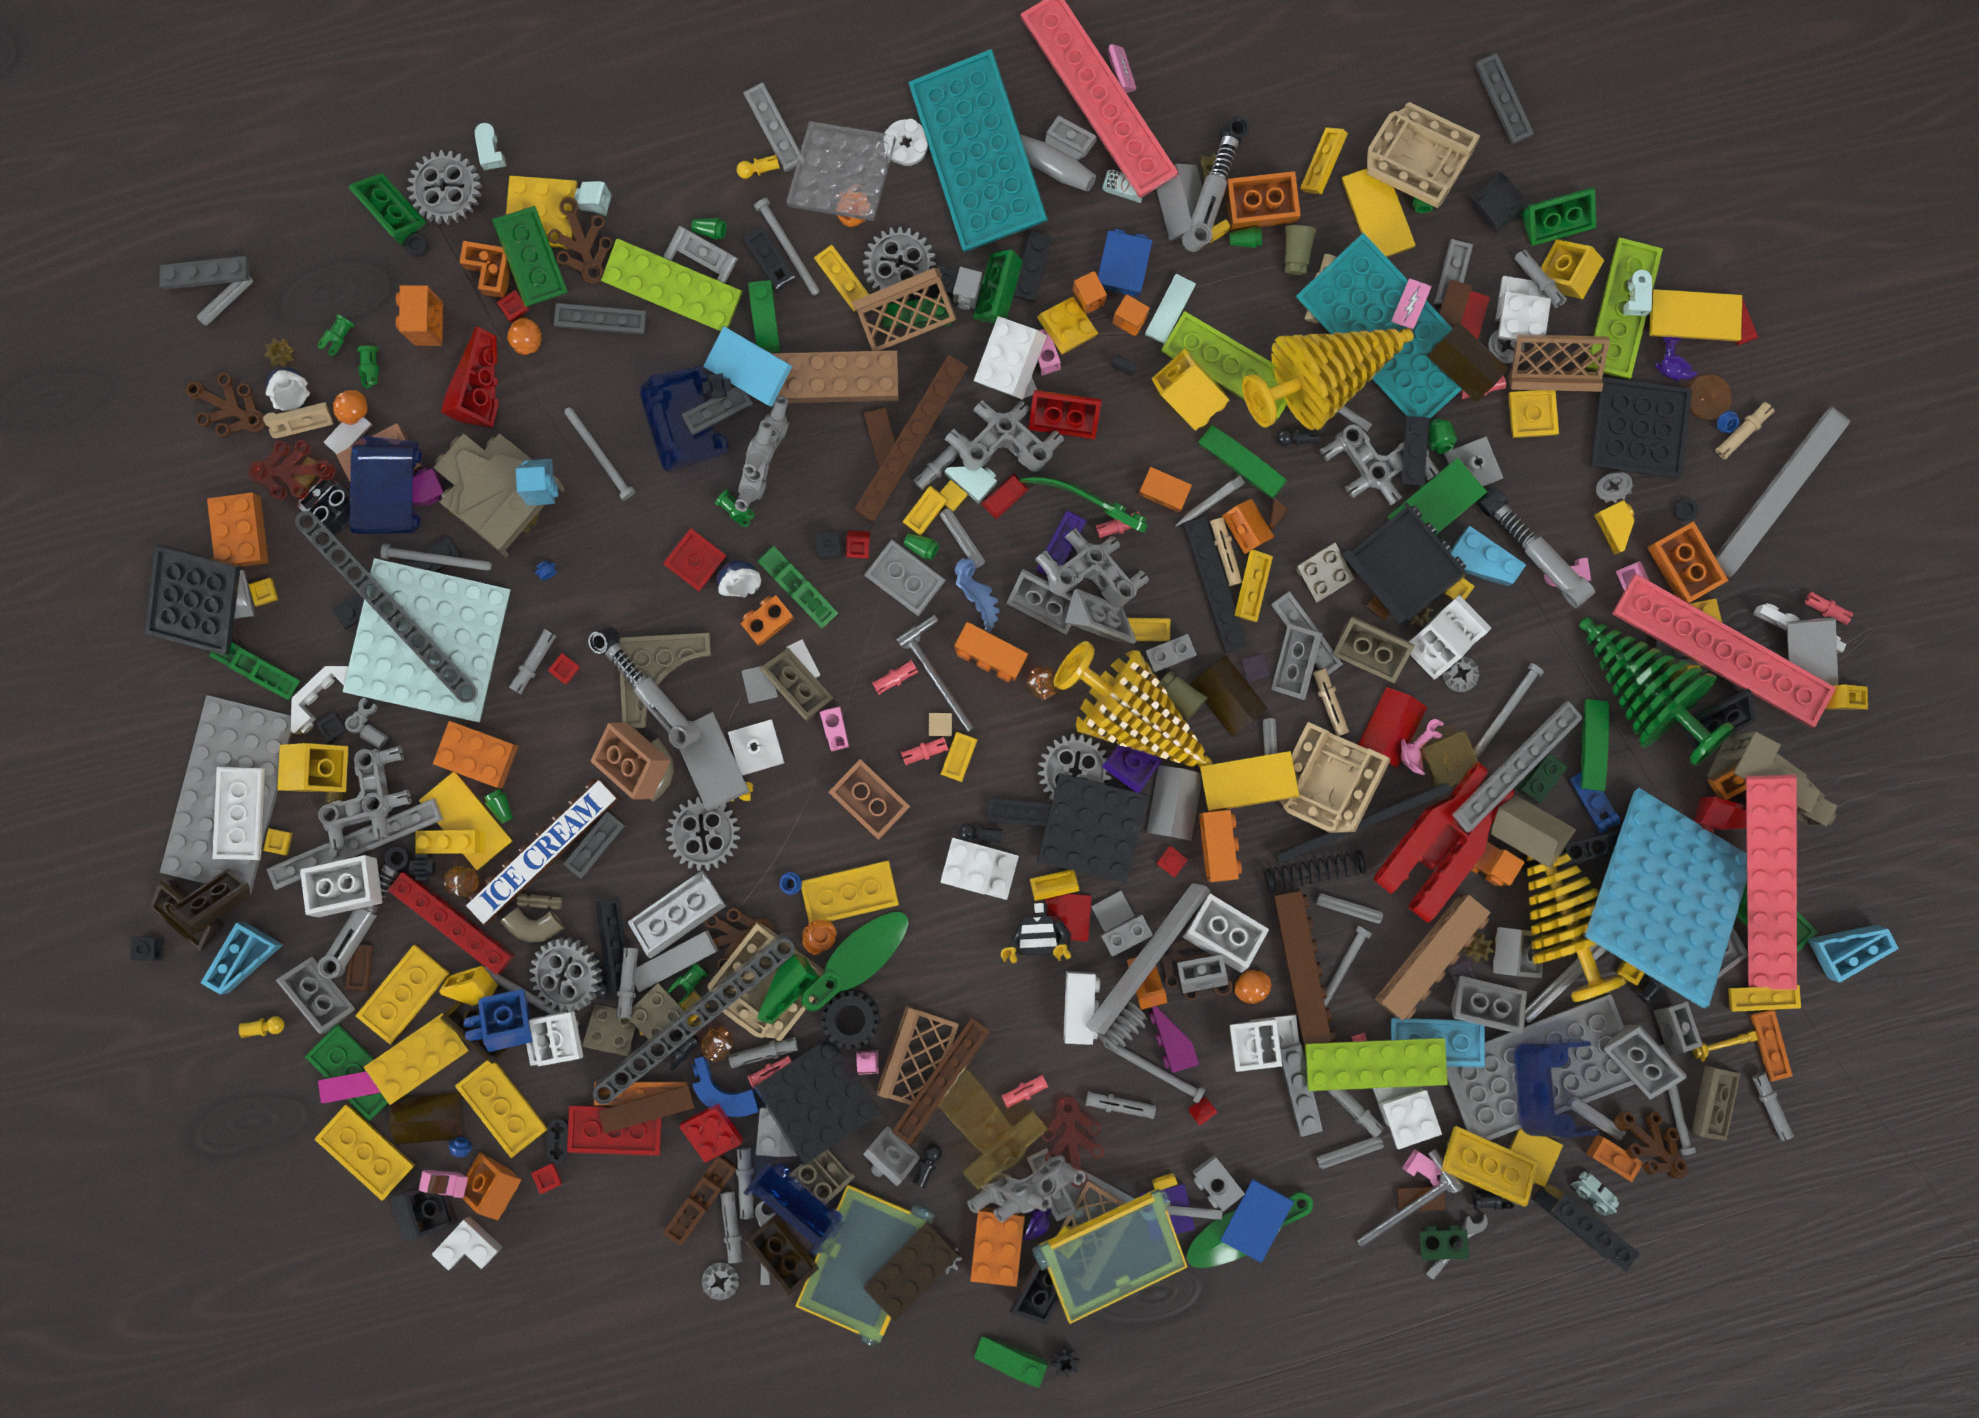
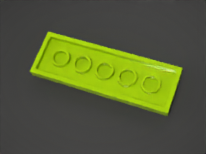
(671, 285)
(1623, 330)
(1220, 356)
(1376, 1064)

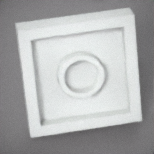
(756, 747)

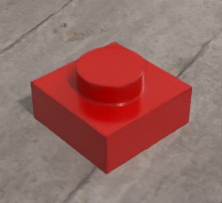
(512, 306)
(564, 669)
(1172, 861)
(547, 1178)

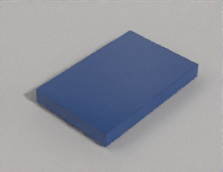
(1257, 1220)

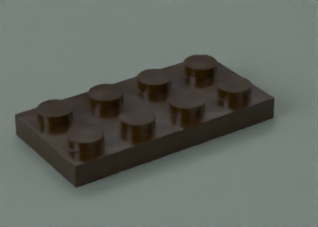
(911, 1271)

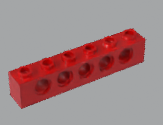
(451, 923)

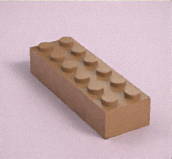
(841, 376)
(1432, 956)

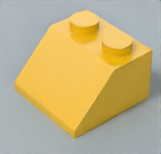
(1572, 267)

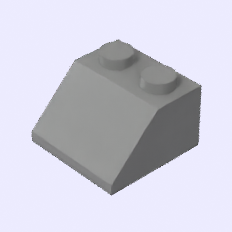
(1515, 953)
(770, 1138)

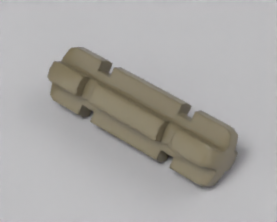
(539, 901)

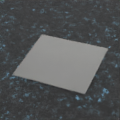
(758, 685)
(1112, 911)

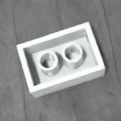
(1010, 357)
(341, 886)
(1225, 931)
(1080, 1006)

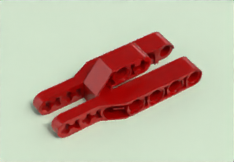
(1431, 840)

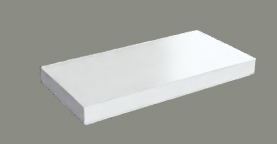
(238, 813)

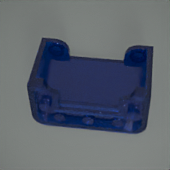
(664, 400)
(383, 486)

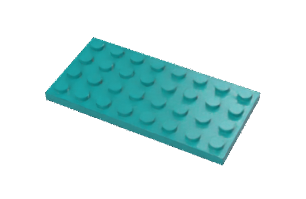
(978, 151)
(1362, 295)

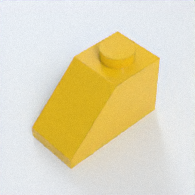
(1616, 525)
(1848, 698)
(469, 986)

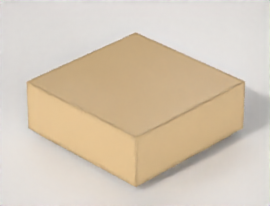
(940, 724)

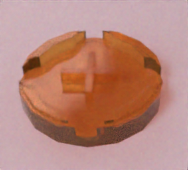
(1709, 397)

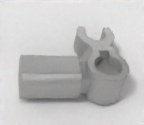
(357, 722)

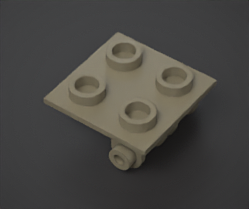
(1325, 572)
(655, 1012)
(609, 1032)

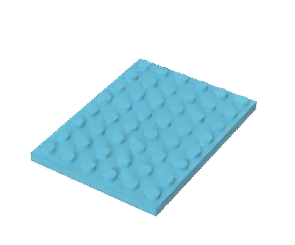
(1669, 898)

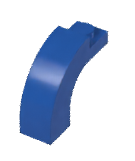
(733, 1104)

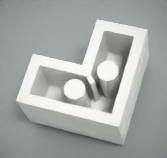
(467, 1239)

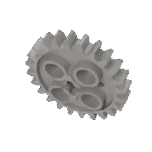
(444, 207)
(905, 244)
(1054, 766)
(682, 837)
(582, 983)

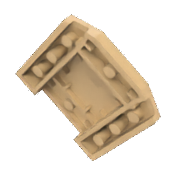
(1420, 153)
(1333, 780)
(747, 1007)

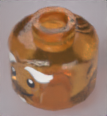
(1042, 683)
(461, 881)
(717, 1044)

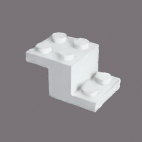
(1521, 309)
(1447, 637)
(979, 869)
(554, 1039)
(1259, 1041)
(1407, 1114)

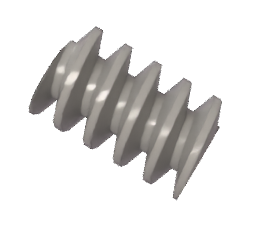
(1123, 1026)

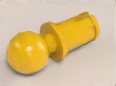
(746, 169)
(273, 1025)

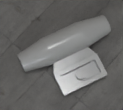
(1060, 152)

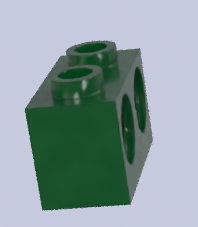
(1541, 779)
(1444, 1250)

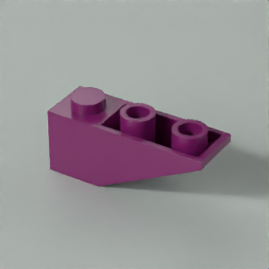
(427, 487)
(1178, 1048)

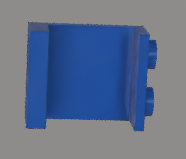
(1124, 262)

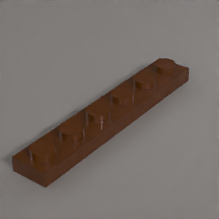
(941, 1082)

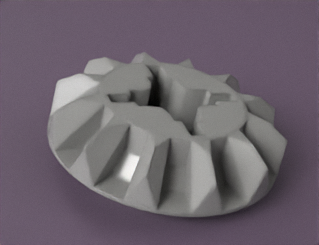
(1496, 348)
(1617, 479)
(1459, 684)
(730, 1285)

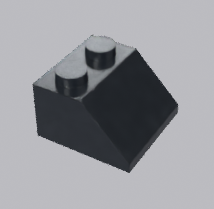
(421, 1213)

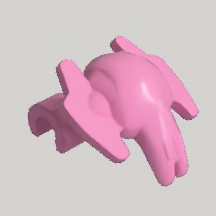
(1411, 753)

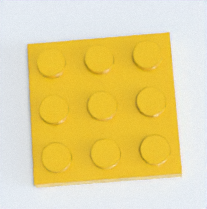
(546, 196)

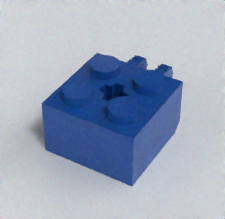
(502, 1020)

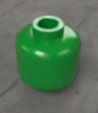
(1441, 436)

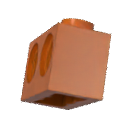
(770, 625)

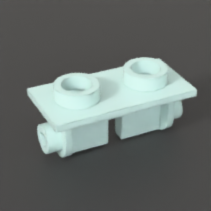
(1587, 1188)

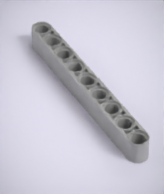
(1781, 490)

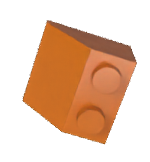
(489, 1186)

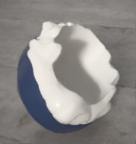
(286, 388)
(738, 579)

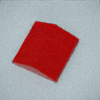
(1074, 912)

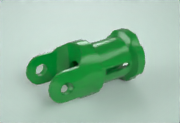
(336, 334)
(368, 365)
(728, 502)
(689, 980)

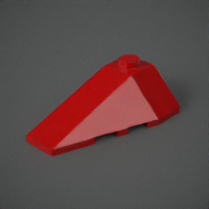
(472, 388)
(1720, 814)

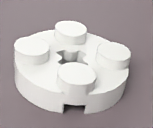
(918, 146)

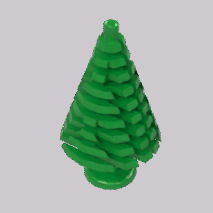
(1655, 689)

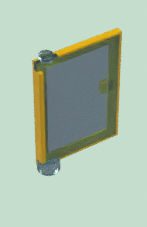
(865, 1243)
(1112, 1255)

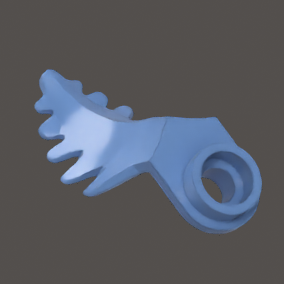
(977, 593)

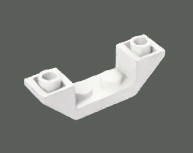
(301, 717)

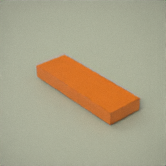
(1771, 1045)

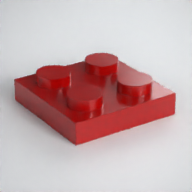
(695, 560)
(711, 1133)

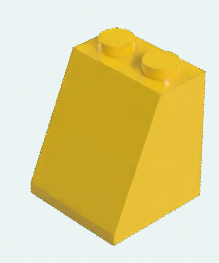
(1190, 390)
(312, 768)

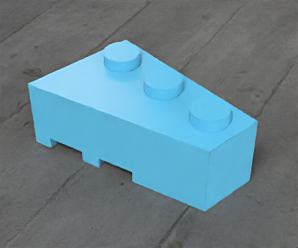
(536, 482)
(1486, 558)
(1852, 950)
(238, 957)

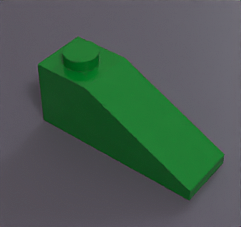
(907, 314)
(764, 315)
(787, 986)
(1011, 1361)

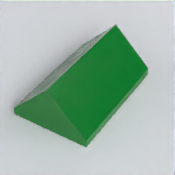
(388, 206)
(1560, 216)
(998, 286)

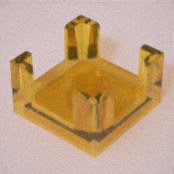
(1449, 758)

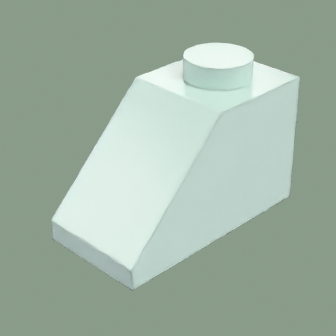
(593, 197)
(974, 483)

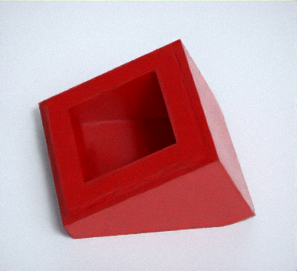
(857, 544)
(1202, 1111)

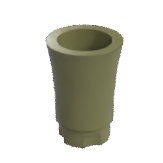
(1298, 248)
(1183, 695)

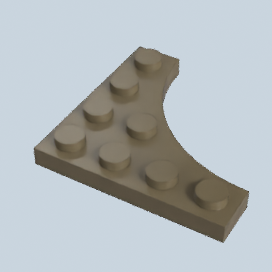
(657, 659)

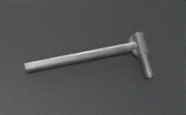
(910, 640)
(1448, 1182)

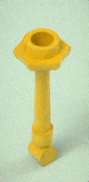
(1703, 1051)

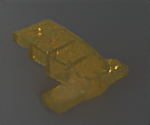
(988, 1129)

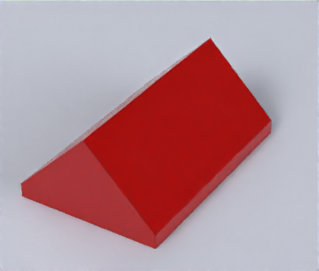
(1064, 414)
(1393, 720)

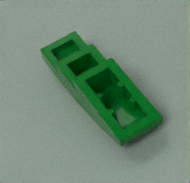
(1242, 461)
(797, 586)
(259, 671)
(1594, 745)

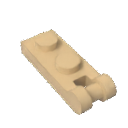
(298, 420)

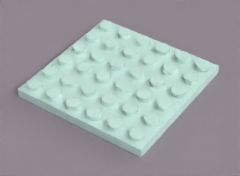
(457, 615)

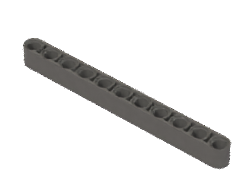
(379, 599)
(688, 1028)

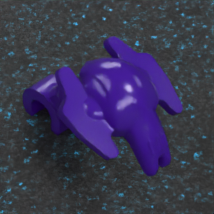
(1674, 366)
(1038, 1224)

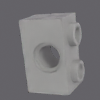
(967, 288)
(1170, 653)
(1126, 935)
(1202, 973)
(1678, 1028)
(1227, 1194)

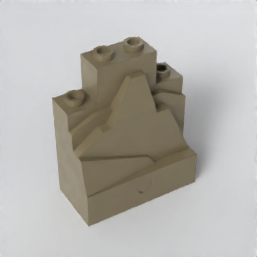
(486, 489)
(1759, 757)

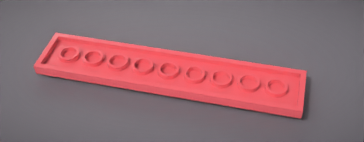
(1099, 95)
(1724, 651)
(1772, 880)

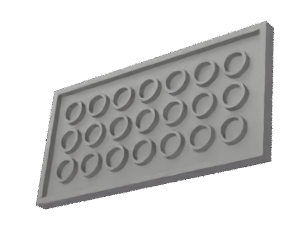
(226, 737)
(1489, 1094)

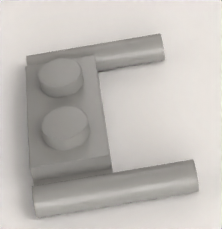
(702, 252)

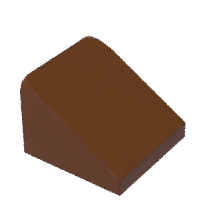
(1277, 512)

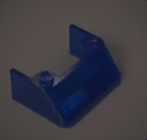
(1535, 1088)
(796, 1205)

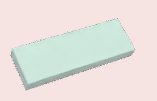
(1170, 309)

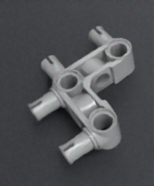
(1015, 438)
(760, 453)
(1367, 459)
(1092, 563)
(373, 788)
(1026, 1193)

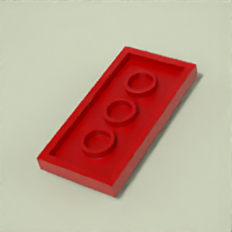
(588, 1134)

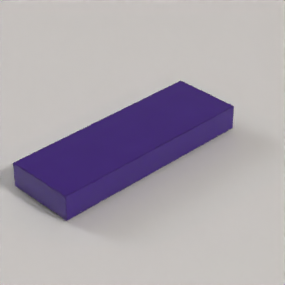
(1059, 546)

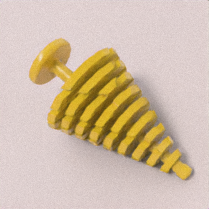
(1320, 373)
(1130, 707)
(1573, 929)

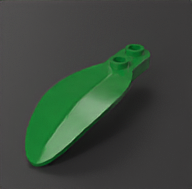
(1116, 510)
(858, 958)
(1208, 1249)

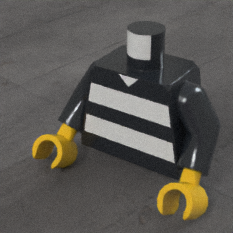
(1039, 936)

